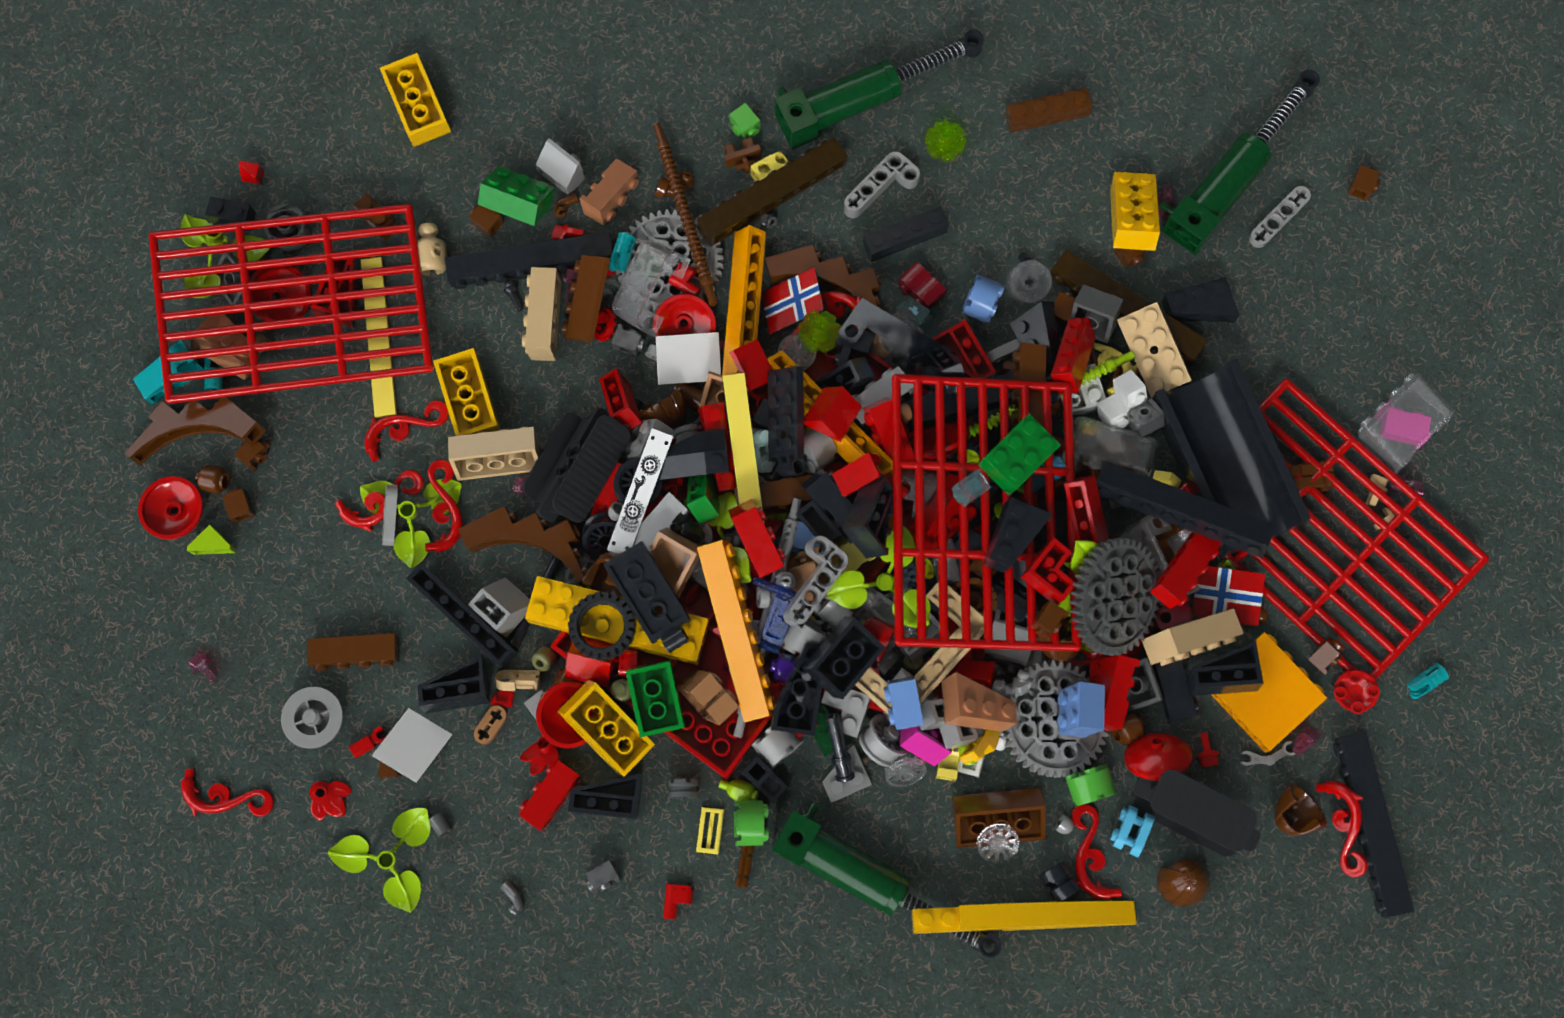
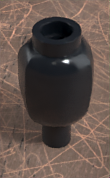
(689, 531)

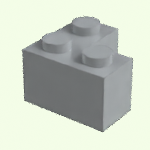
(853, 708)
(952, 735)

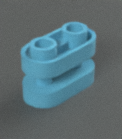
(1120, 836)

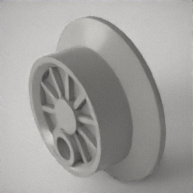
(312, 717)

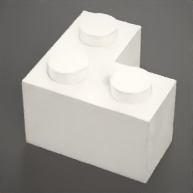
(1128, 396)

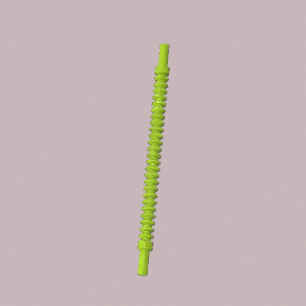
(1108, 366)

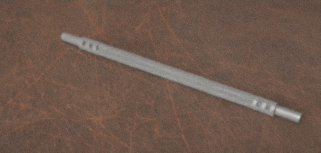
(786, 544)

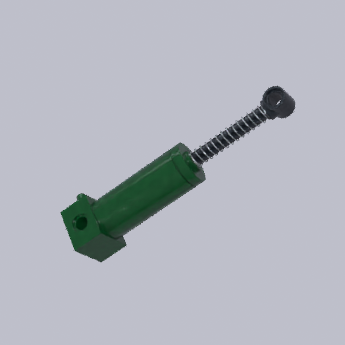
(806, 114)
(1200, 213)
(857, 872)

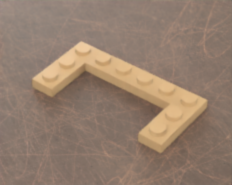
(938, 665)

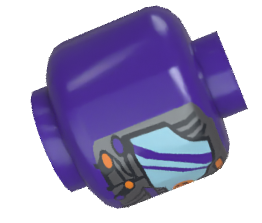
(782, 667)

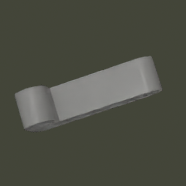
(877, 187)
(812, 583)

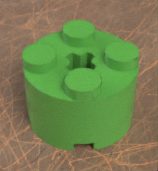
(1091, 785)
(750, 823)

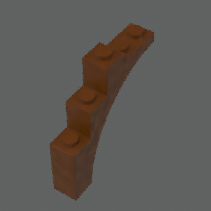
(831, 273)
(192, 420)
(504, 528)

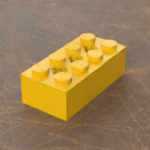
(415, 99)
(1134, 211)
(455, 391)
(591, 728)

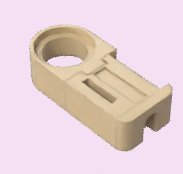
(519, 680)

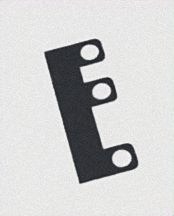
(906, 338)

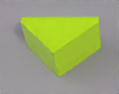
(210, 542)

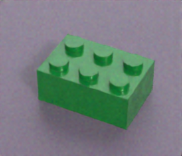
(516, 195)
(1019, 455)
(655, 698)

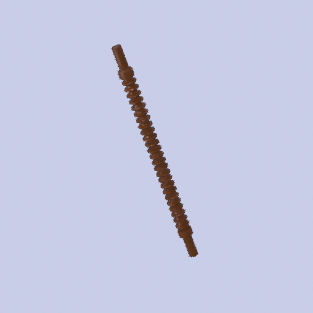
(685, 214)

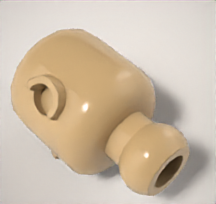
(431, 250)

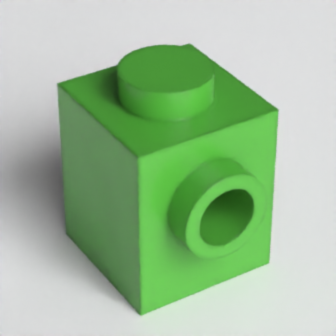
(744, 122)

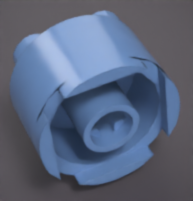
(982, 299)

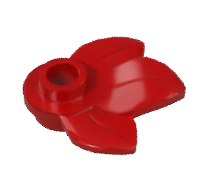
(540, 755)
(331, 801)

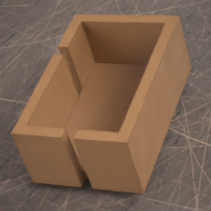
(674, 558)
(708, 696)

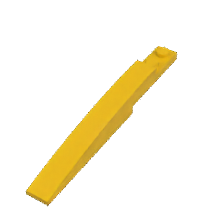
(1023, 916)

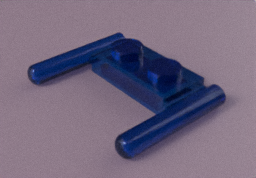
(775, 626)

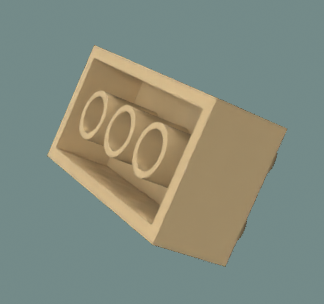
(542, 314)
(1148, 329)
(493, 453)
(1192, 638)

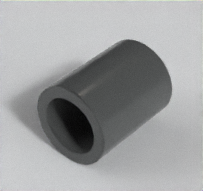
(440, 824)

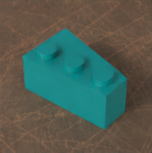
(151, 379)

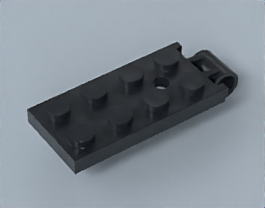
(787, 417)
(644, 589)

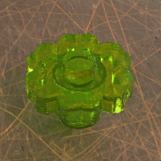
(945, 141)
(819, 331)

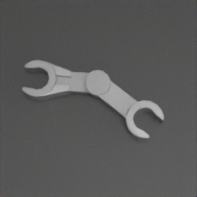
(1268, 760)

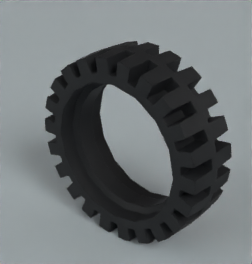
(602, 599)

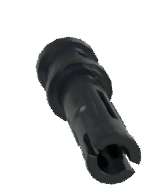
(840, 757)

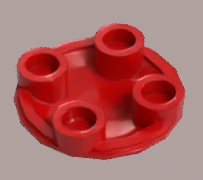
(1358, 688)

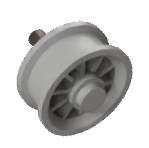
(881, 742)

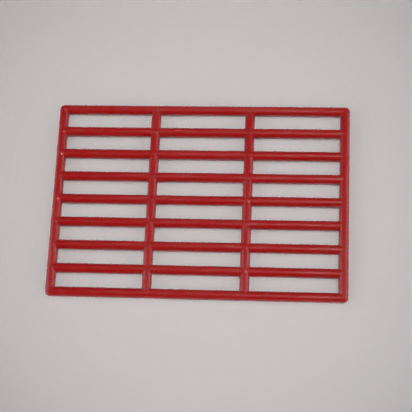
(249, 306)
(964, 553)
(1358, 560)

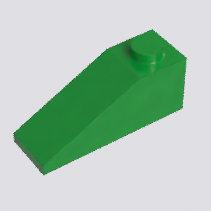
(702, 498)

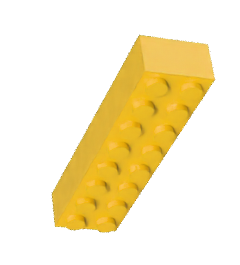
(554, 601)

